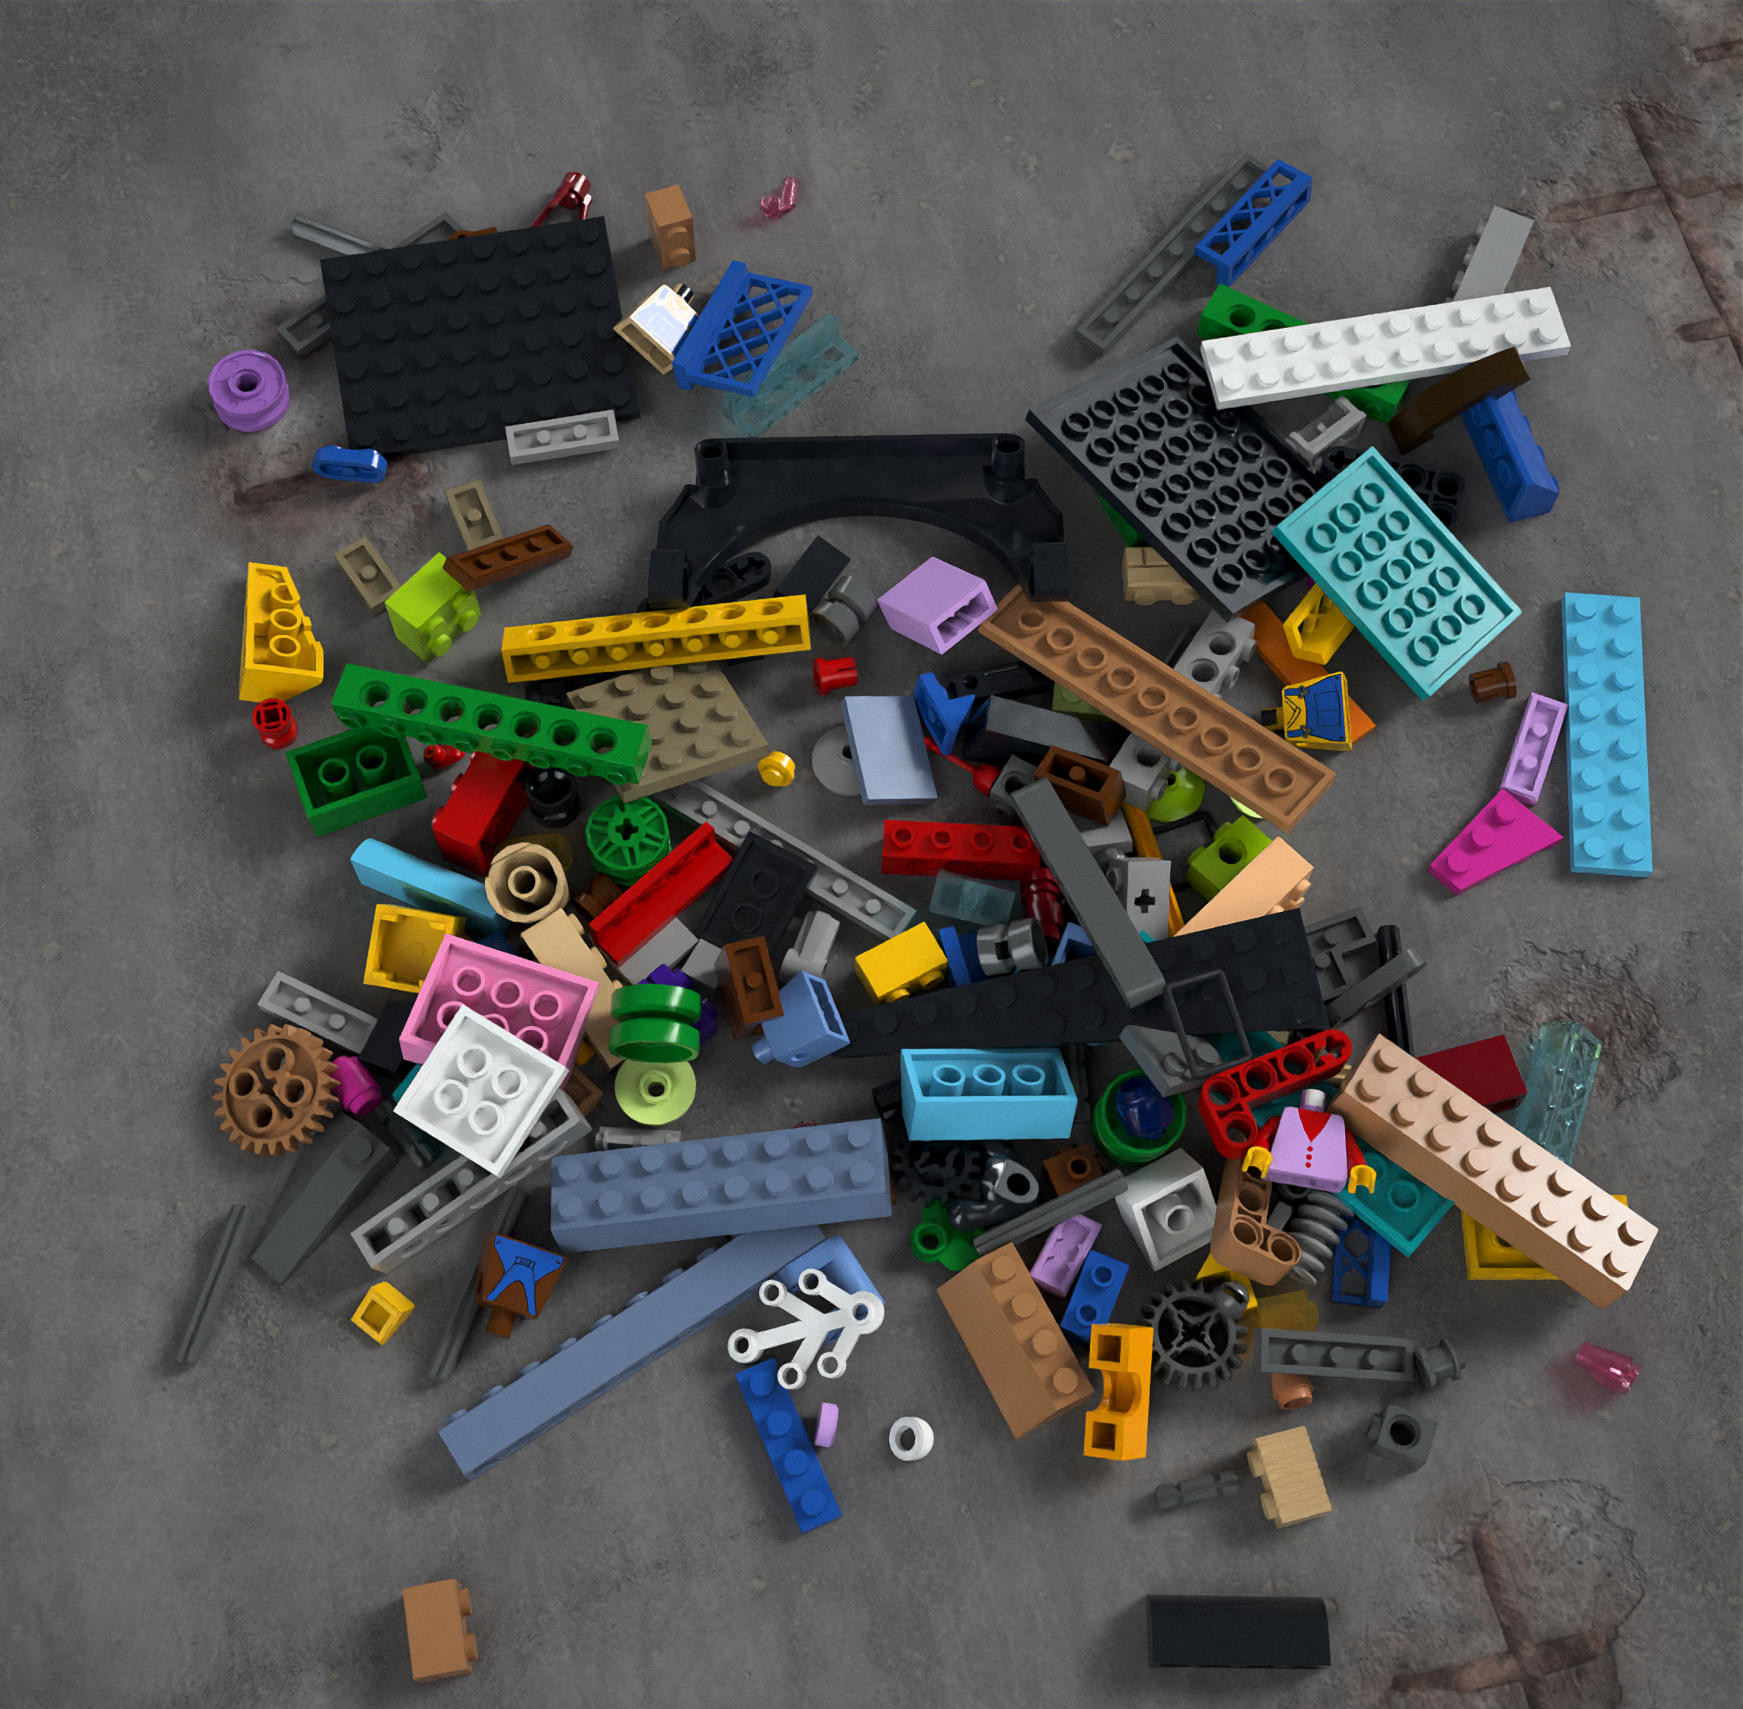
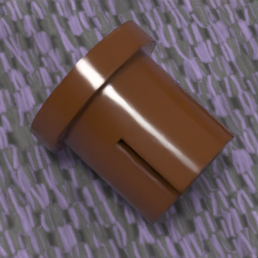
(1493, 683)

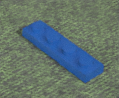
(788, 1446)

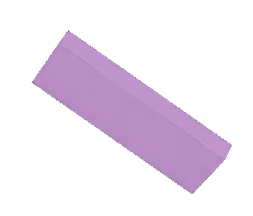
(1533, 748)

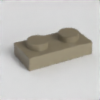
(473, 515)
(367, 573)

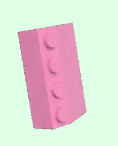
(518, 995)

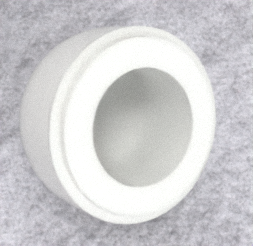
(923, 1438)

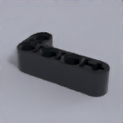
(1425, 480)

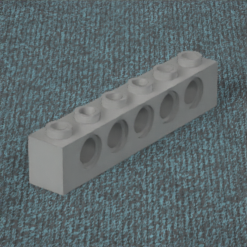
(1197, 663)
(463, 1189)

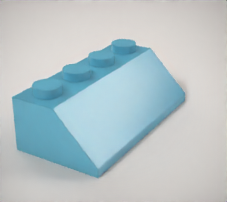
(986, 1094)

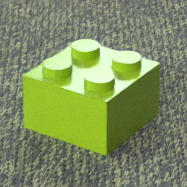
(432, 610)

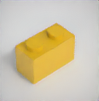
(902, 965)

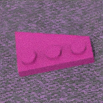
(1491, 843)

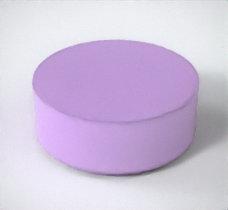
(826, 1424)

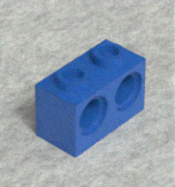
(1093, 1297)

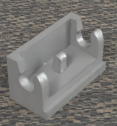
(1328, 430)

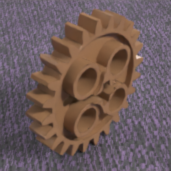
(248, 1112)

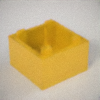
(406, 944)

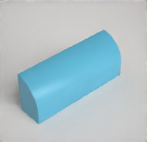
(426, 885)

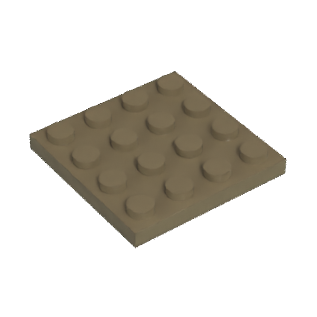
(691, 719)

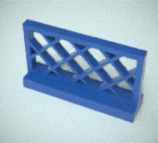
(713, 325)

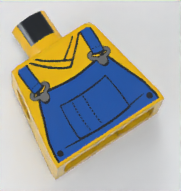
(1314, 714)

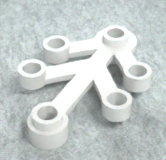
(813, 1327)

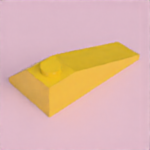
(277, 639)

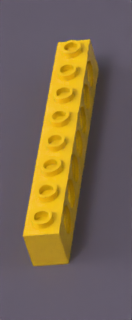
(656, 638)

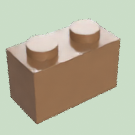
(670, 227)
(439, 1630)

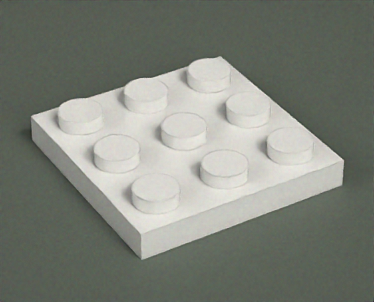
(481, 1090)

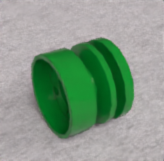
(627, 859)
(1121, 1147)

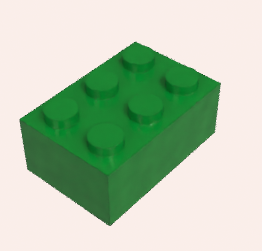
(354, 778)

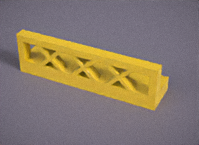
(1322, 628)

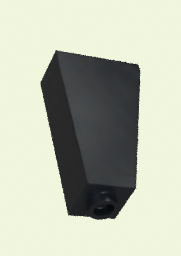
(1028, 732)

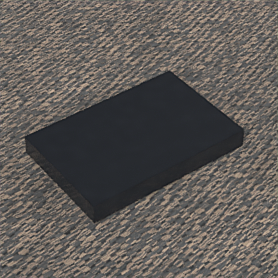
(757, 895)

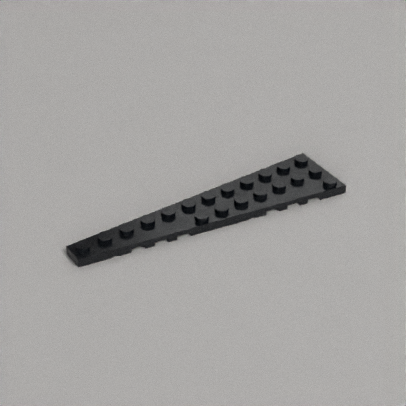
(1078, 1002)

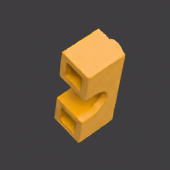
(1121, 1420)

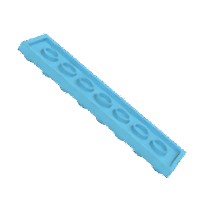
(1606, 736)

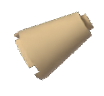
(526, 883)

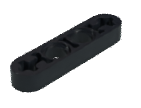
(750, 582)

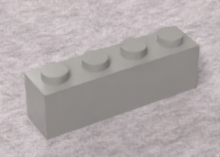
(1494, 257)

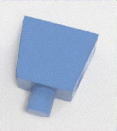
(808, 1028)

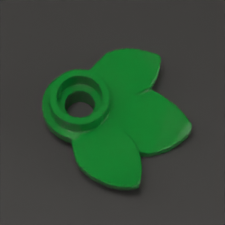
(954, 1247)

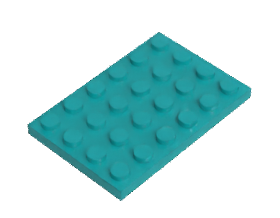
(1397, 573)

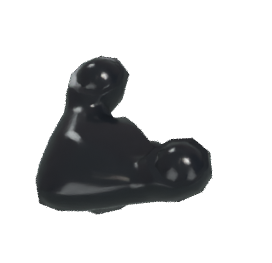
(1004, 1189)

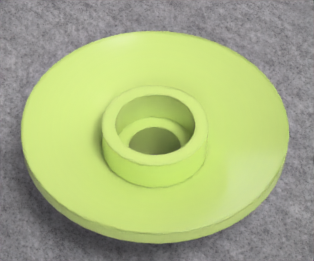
(636, 1080)

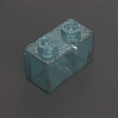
(971, 899)

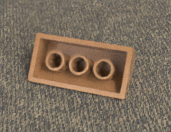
(1015, 1341)

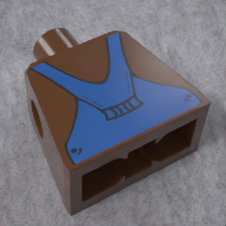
(514, 1281)

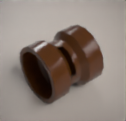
(599, 896)

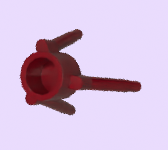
(570, 194)

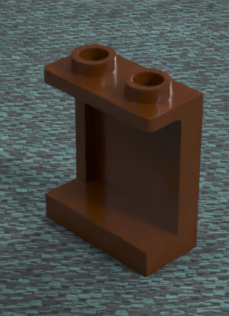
(748, 987)

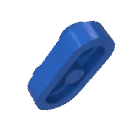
(349, 465)

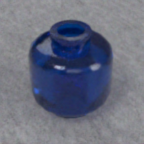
(1143, 1109)

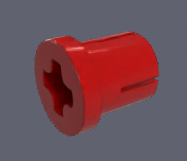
(833, 674)

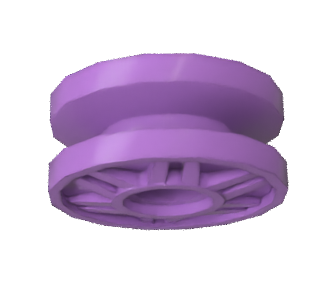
(245, 372)

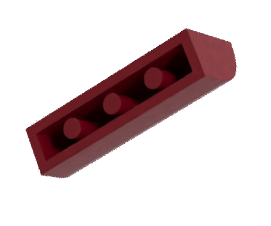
(1481, 1071)

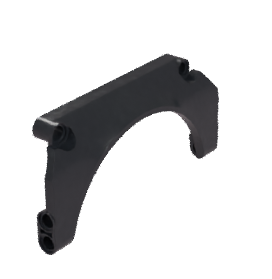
(776, 483)

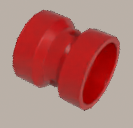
(275, 732)

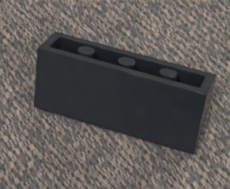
(1237, 1632)

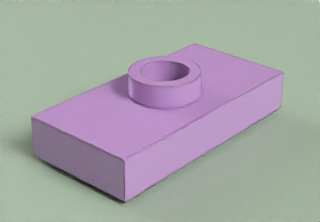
(1064, 1254)

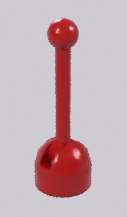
(983, 776)

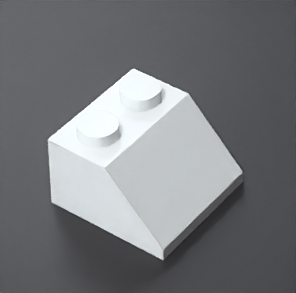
(1168, 1208)

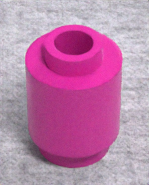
(358, 1088)

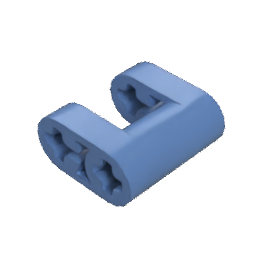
(839, 1267)

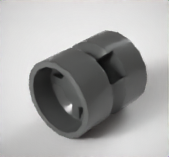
(847, 607)
(1010, 948)

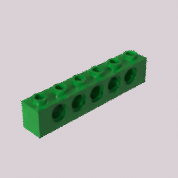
(1233, 309)

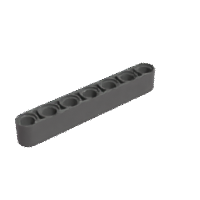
(1088, 893)

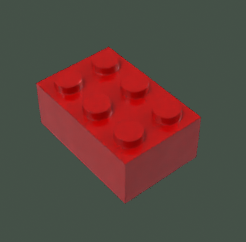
(481, 811)

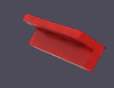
(660, 895)

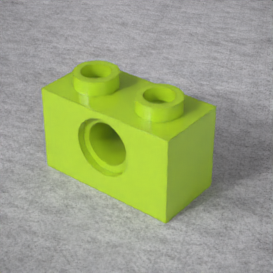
(1238, 841)

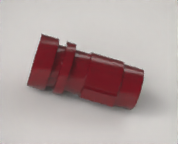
(1041, 898)

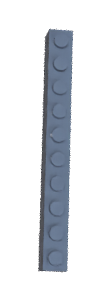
(620, 1346)

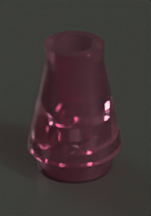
(1608, 1367)

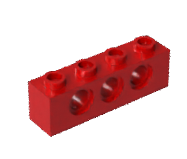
(966, 849)

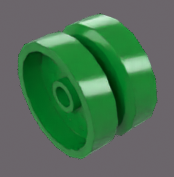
(655, 1023)

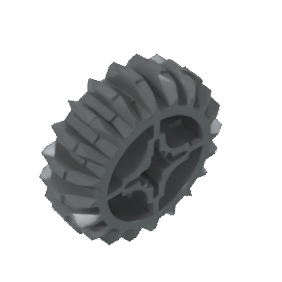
(1201, 1351)

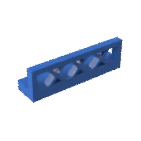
(1263, 230)
(1376, 1272)

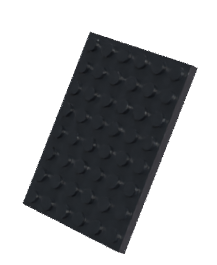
(477, 337)
(1184, 474)

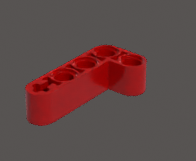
(1277, 1082)

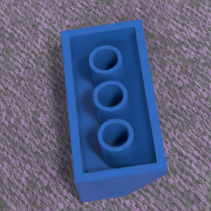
(1511, 457)

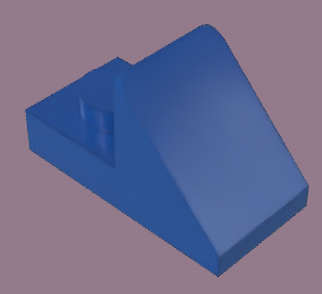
(942, 716)

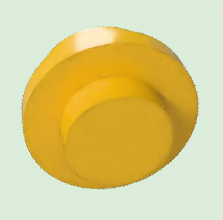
(776, 769)

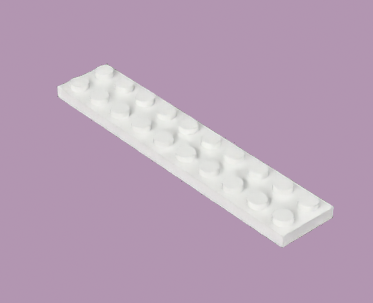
(1381, 347)

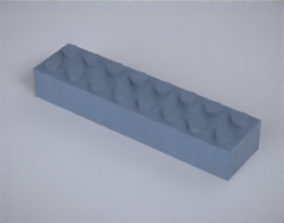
(720, 1186)

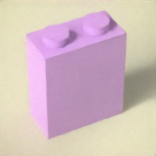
(937, 605)

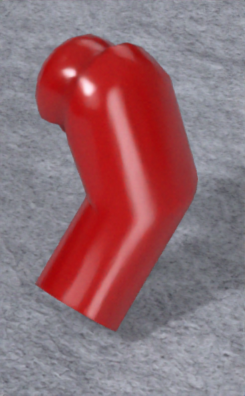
(442, 756)

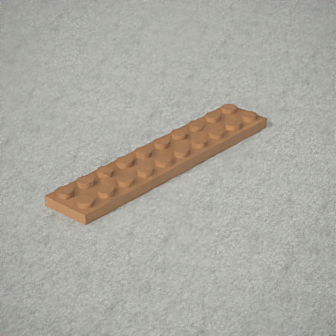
(1161, 707)

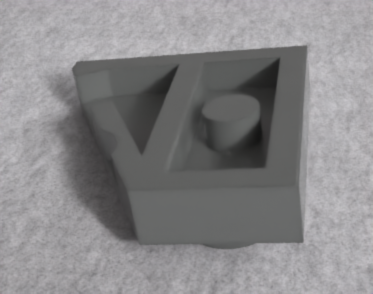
(1163, 1058)

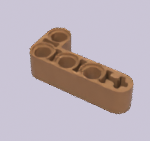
(1240, 1229)

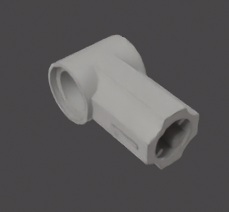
(811, 947)

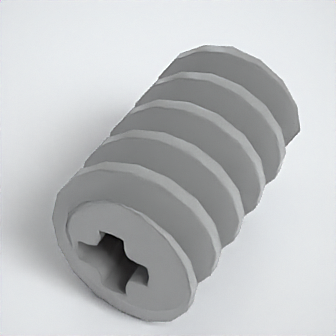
(1313, 1229)

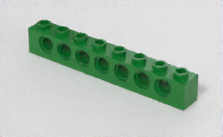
(364, 687)

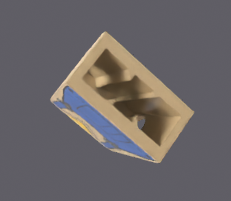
(660, 325)

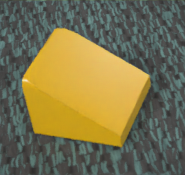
(382, 1312)

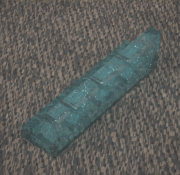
(792, 359)
(1549, 1090)

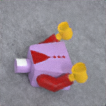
(1310, 1149)

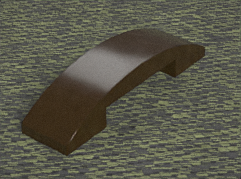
(1456, 394)

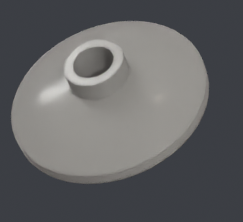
(830, 765)

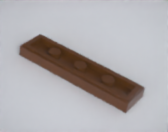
(507, 557)

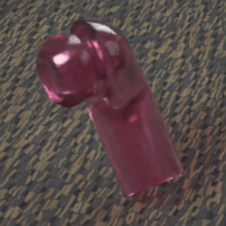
(783, 204)

